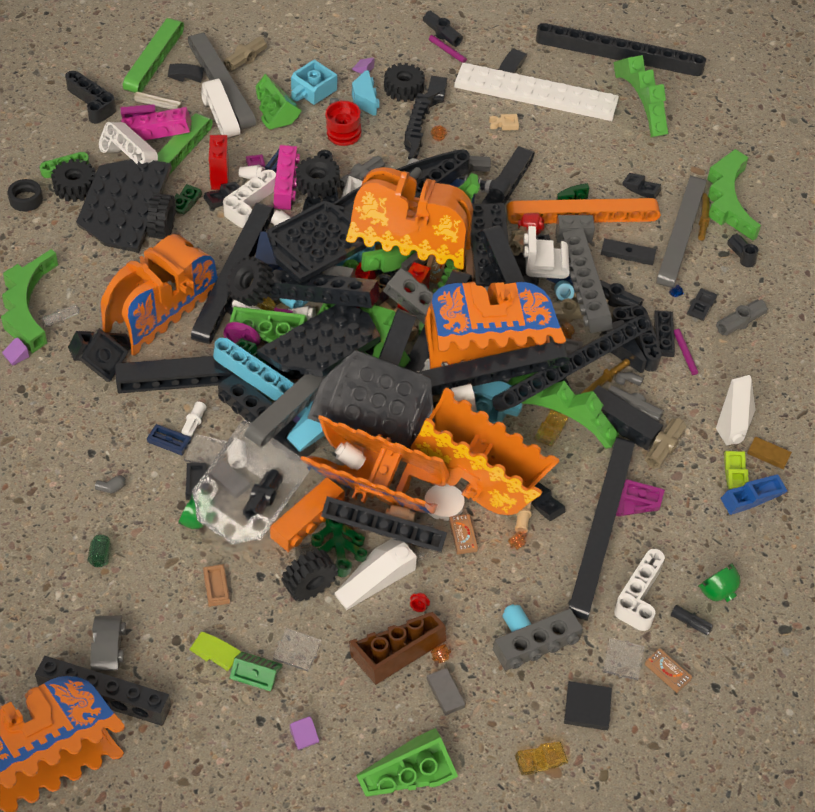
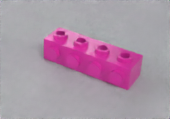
(160, 123)
(285, 177)

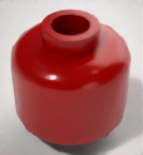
(532, 219)

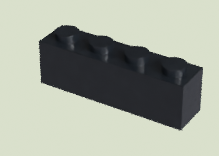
(628, 420)

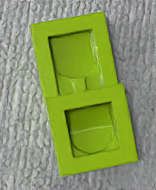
(735, 469)
(215, 649)

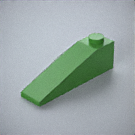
(275, 105)
(268, 324)
(413, 765)

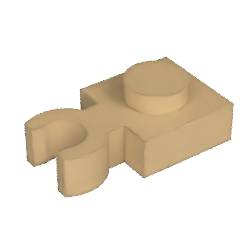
(506, 122)

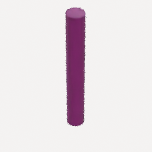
(446, 48)
(685, 351)

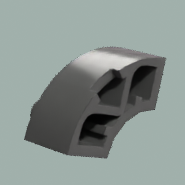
(106, 645)

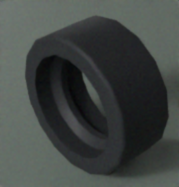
(21, 186)

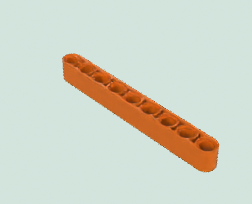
(602, 209)

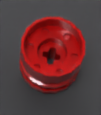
(343, 123)

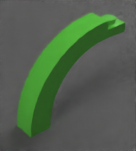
(383, 260)

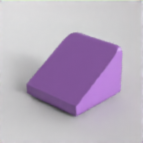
(364, 65)
(16, 352)
(304, 733)

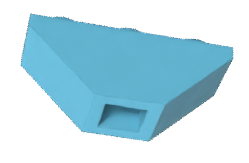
(364, 94)

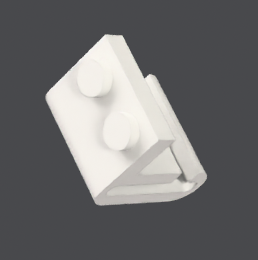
(543, 258)

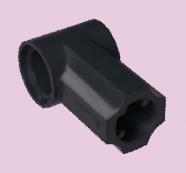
(746, 252)

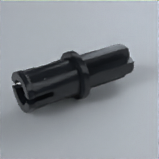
(692, 620)

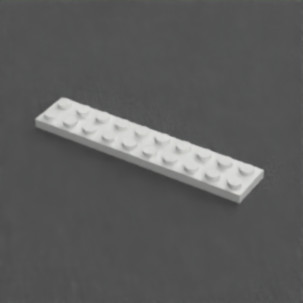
(536, 91)

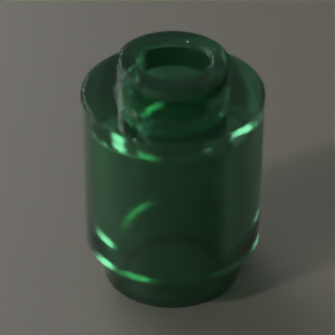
(99, 551)

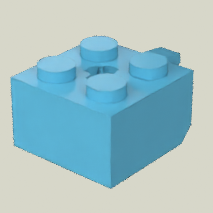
(313, 82)
(483, 400)

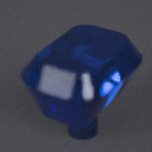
(677, 291)

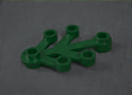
(339, 542)

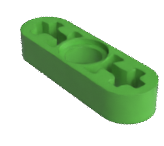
(51, 164)

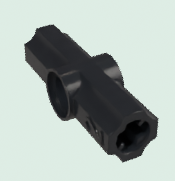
(442, 28)
(617, 296)
(263, 494)

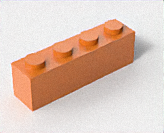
(304, 515)

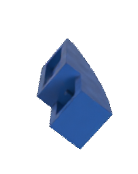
(753, 494)

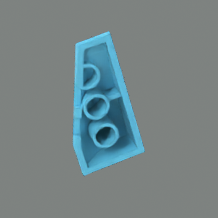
(305, 432)

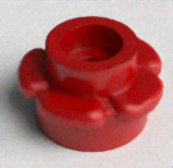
(419, 602)

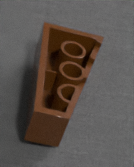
(397, 647)

